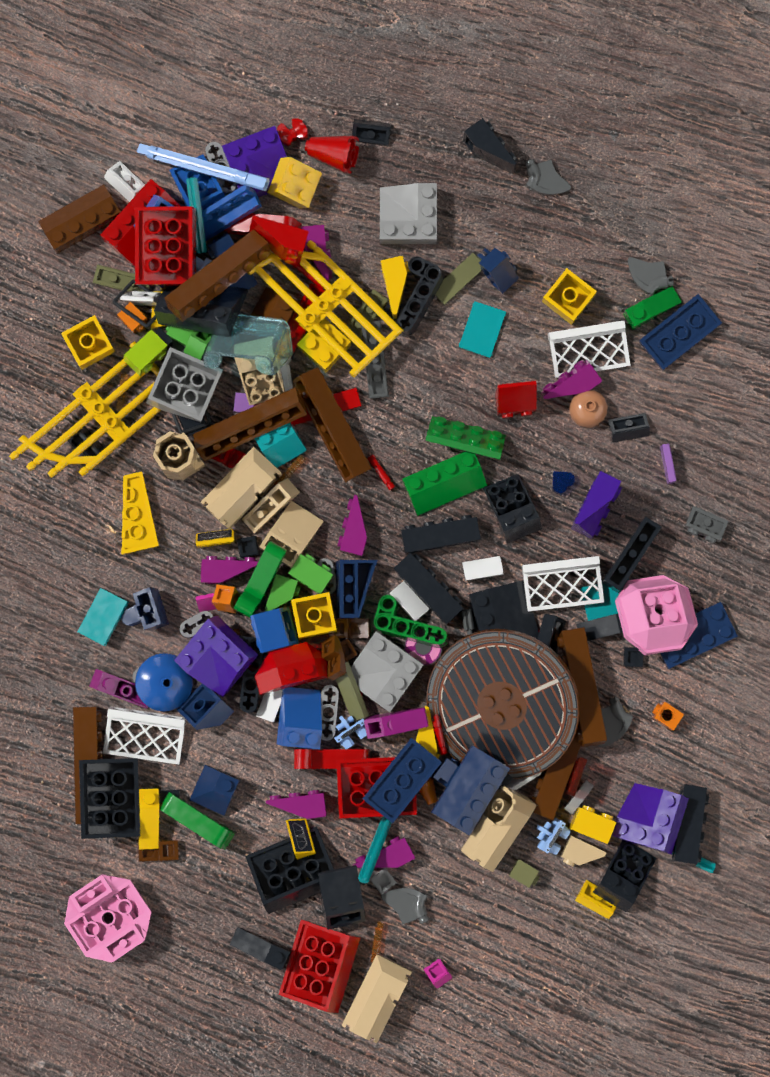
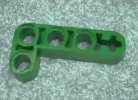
(260, 579)
(412, 626)
(197, 821)

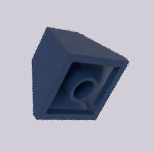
(205, 709)
(214, 790)

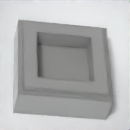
(383, 880)

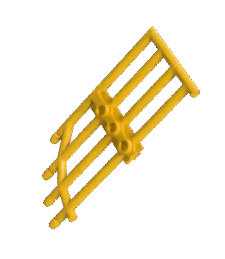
(327, 302)
(101, 412)

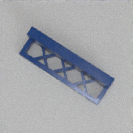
(229, 210)

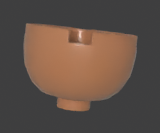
(588, 409)

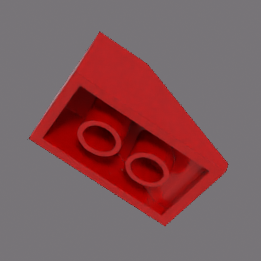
(283, 239)
(516, 399)

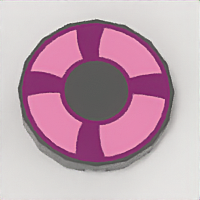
(424, 653)

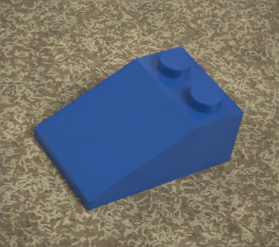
(209, 188)
(300, 718)

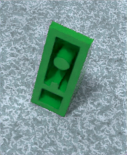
(651, 307)

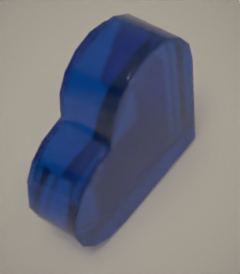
(561, 481)

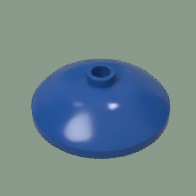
(150, 684)

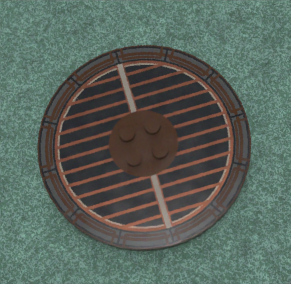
(505, 699)

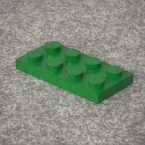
(465, 437)

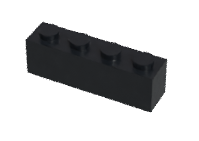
(440, 535)
(631, 554)
(428, 589)
(690, 833)

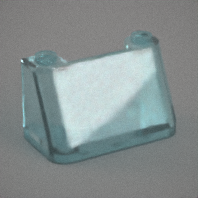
(253, 338)

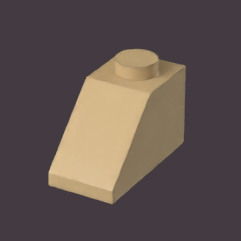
(580, 852)

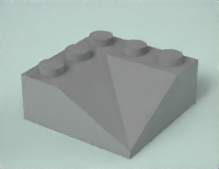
(408, 214)
(183, 386)
(384, 671)

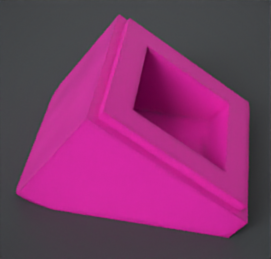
(205, 603)
(438, 973)

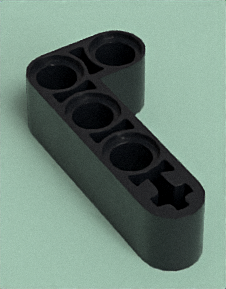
(416, 297)
(249, 675)

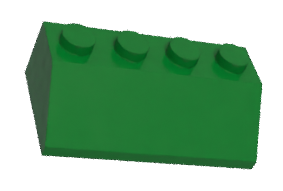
(444, 482)

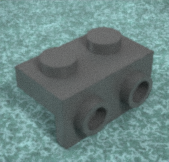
(705, 524)

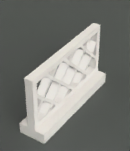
(587, 332)
(562, 566)
(144, 718)

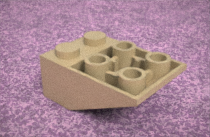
(257, 385)
(293, 532)

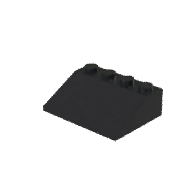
(215, 318)
(503, 609)
(109, 798)
(283, 877)

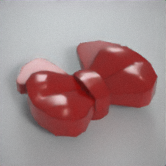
(298, 130)

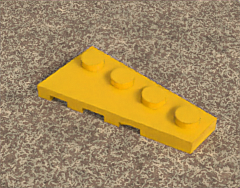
(137, 517)

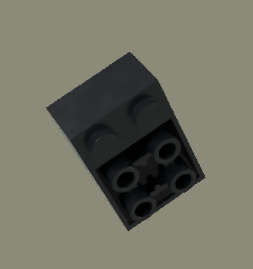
(489, 147)
(513, 508)
(625, 875)
(341, 897)

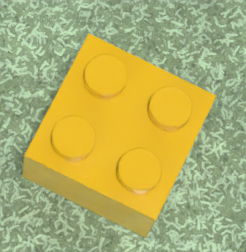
(294, 182)
(569, 296)
(88, 342)
(319, 350)
(314, 615)
(592, 825)

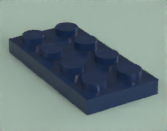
(680, 332)
(712, 630)
(402, 780)

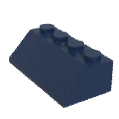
(470, 790)

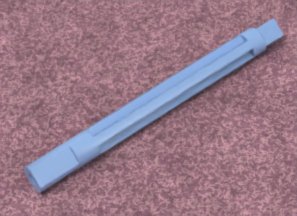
(204, 167)

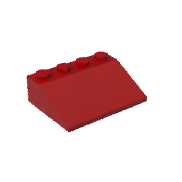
(121, 232)
(165, 245)
(354, 781)
(319, 966)

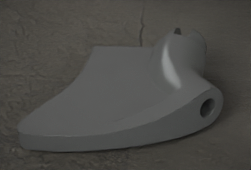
(545, 179)
(649, 276)
(615, 721)
(408, 904)

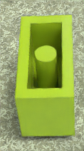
(145, 353)

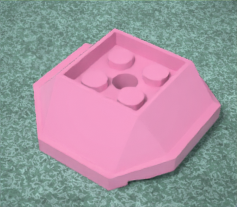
(645, 627)
(87, 922)

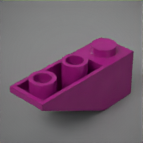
(319, 237)
(576, 381)
(355, 535)
(220, 571)
(116, 687)
(395, 722)
(305, 806)
(392, 856)

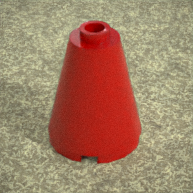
(334, 151)

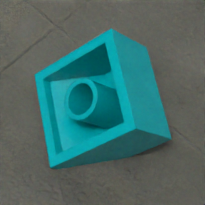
(281, 445)

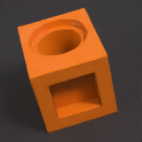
(133, 325)
(225, 598)
(676, 715)

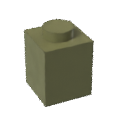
(524, 873)

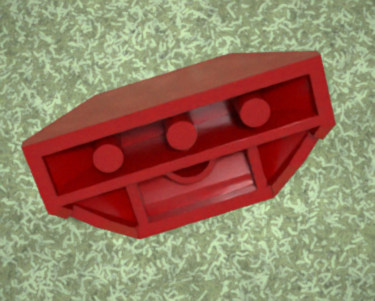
(290, 668)

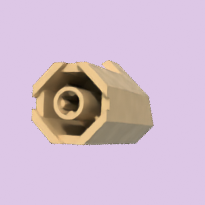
(177, 456)
(240, 487)
(498, 827)
(376, 998)

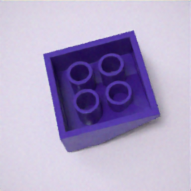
(256, 155)
(594, 508)
(216, 656)
(651, 818)

